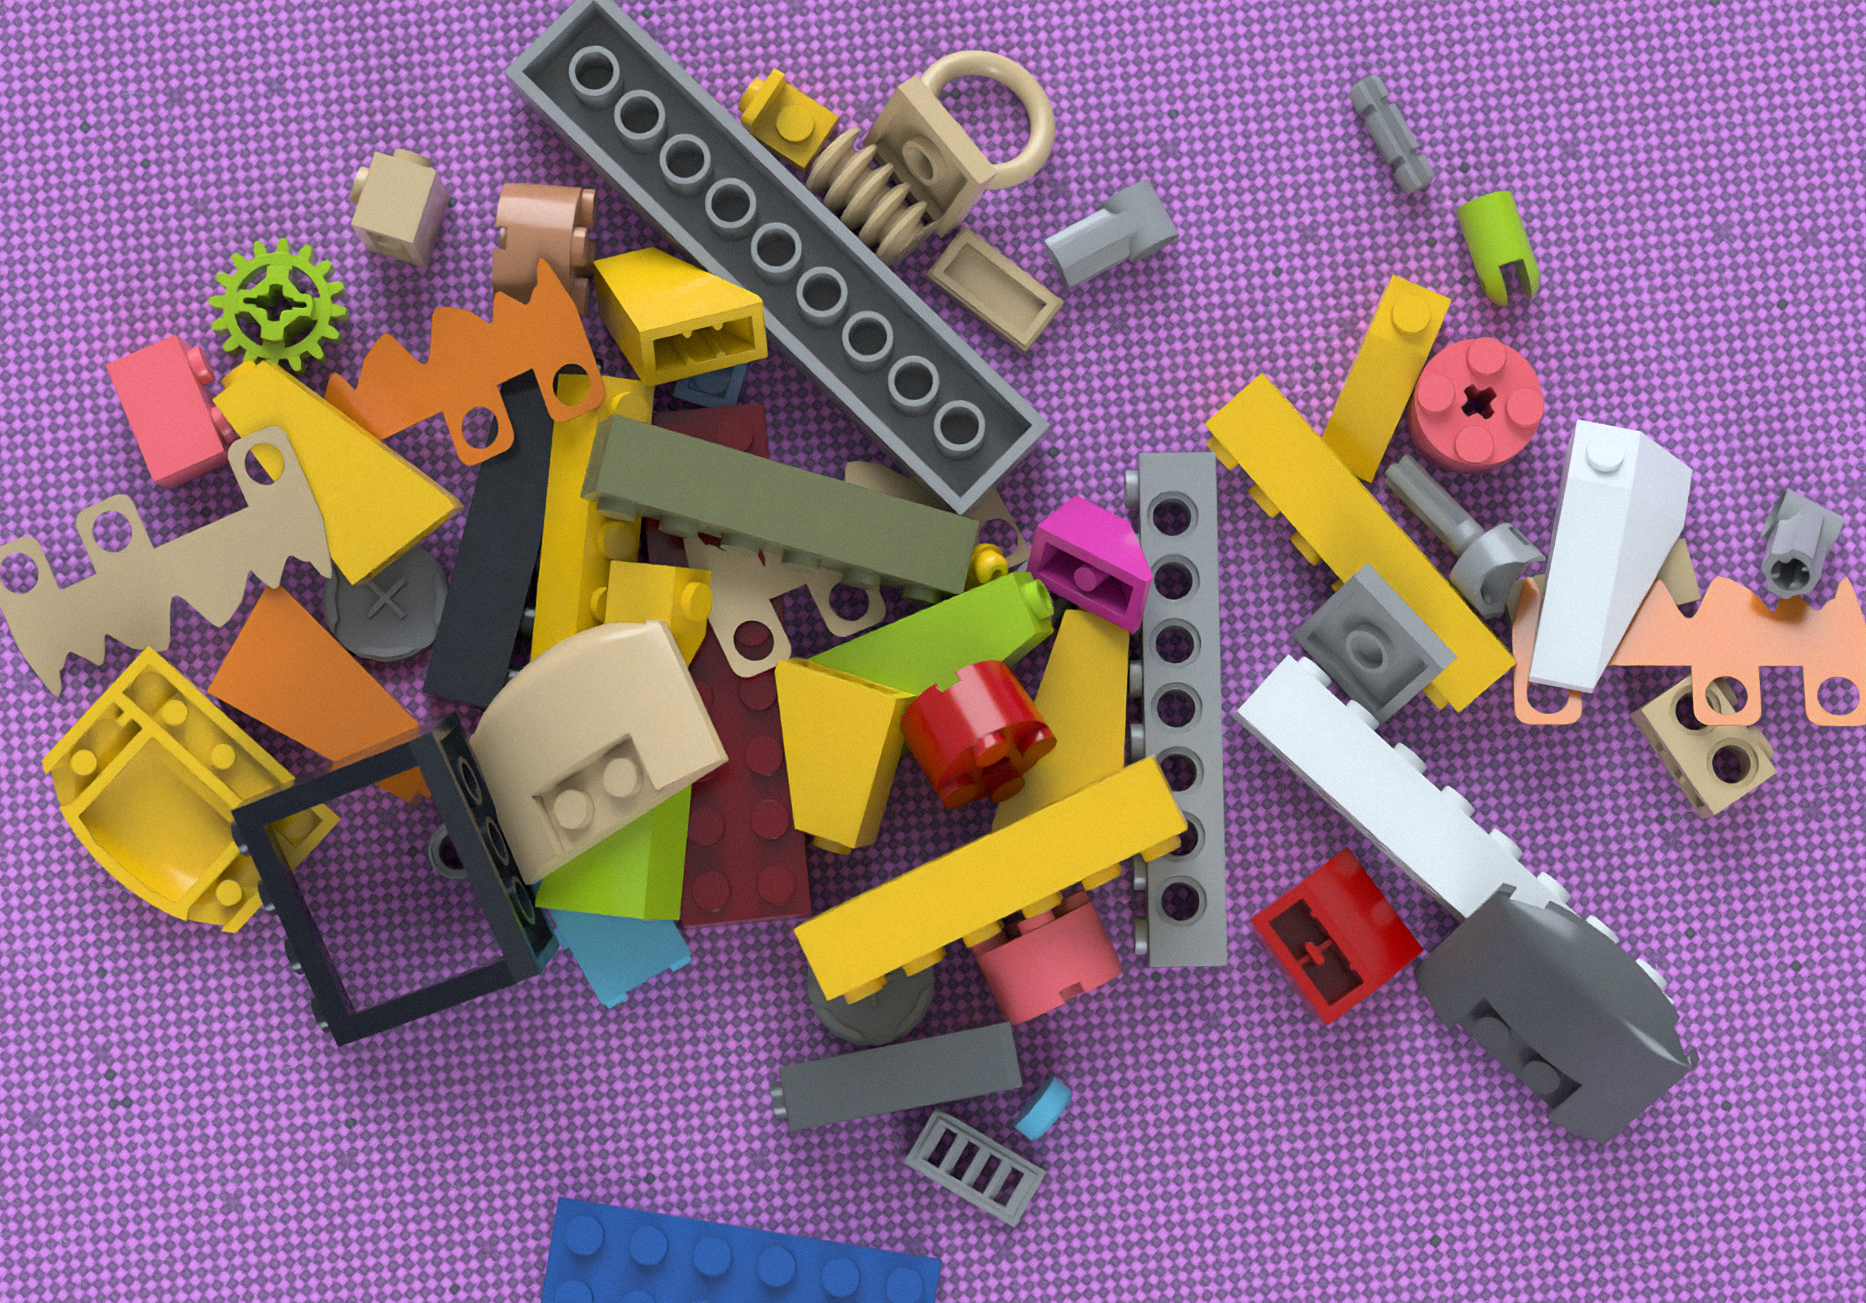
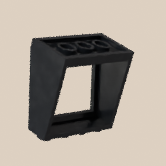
(473, 826)

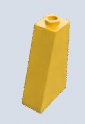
(367, 493)
(1084, 708)

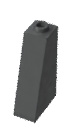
(897, 1077)

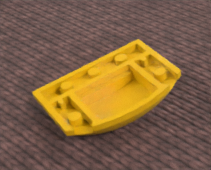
(154, 789)

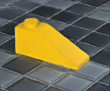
(1384, 374)
(664, 594)

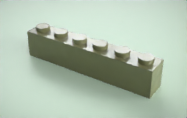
(778, 510)

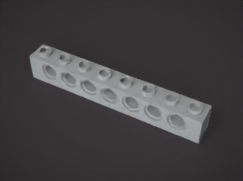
(1190, 484)

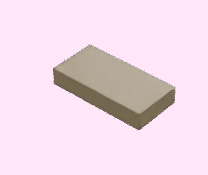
(994, 290)

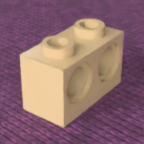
(1691, 752)

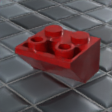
(1334, 937)

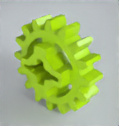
(279, 281)

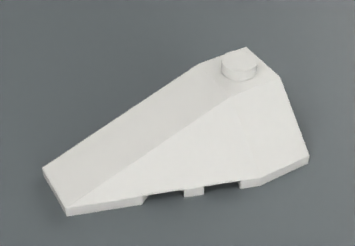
(1610, 535)

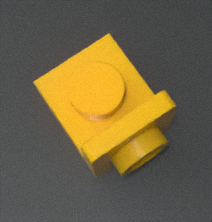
(786, 120)

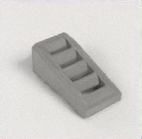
(929, 1138)

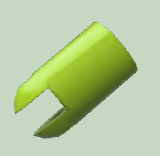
(1495, 239)

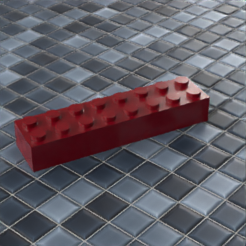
(741, 836)

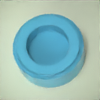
(1043, 1108)

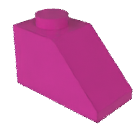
(1092, 562)

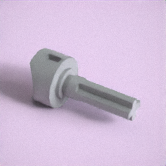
(1487, 560)

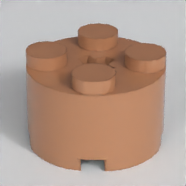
(547, 225)

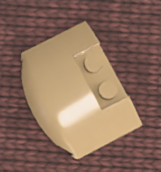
(592, 741)

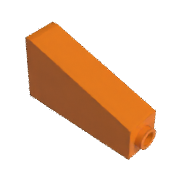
(312, 688)

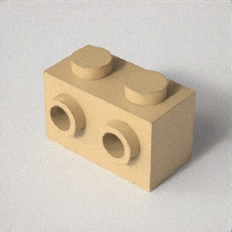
(399, 206)

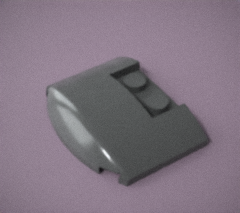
(1559, 1011)

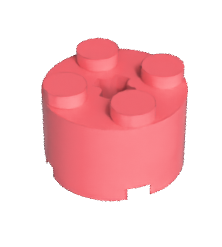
(1474, 371)
(1047, 959)

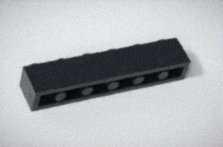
(498, 556)

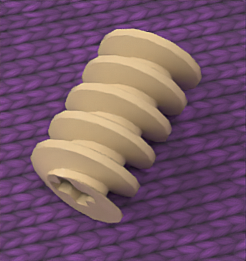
(869, 199)

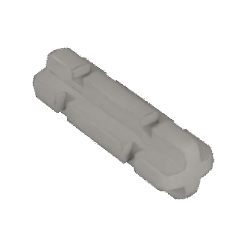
(1391, 134)

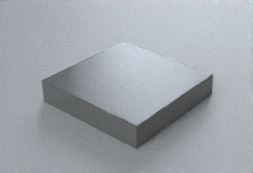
(1374, 644)

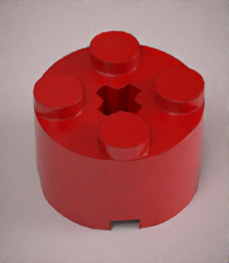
(977, 735)

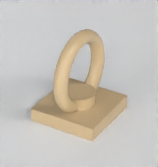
(936, 150)

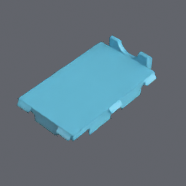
(619, 950)

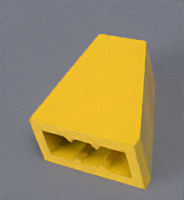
(676, 316)
(838, 750)

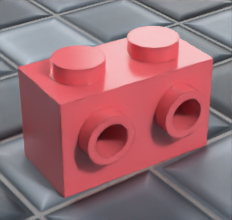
(173, 410)

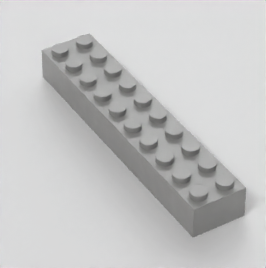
(758, 227)

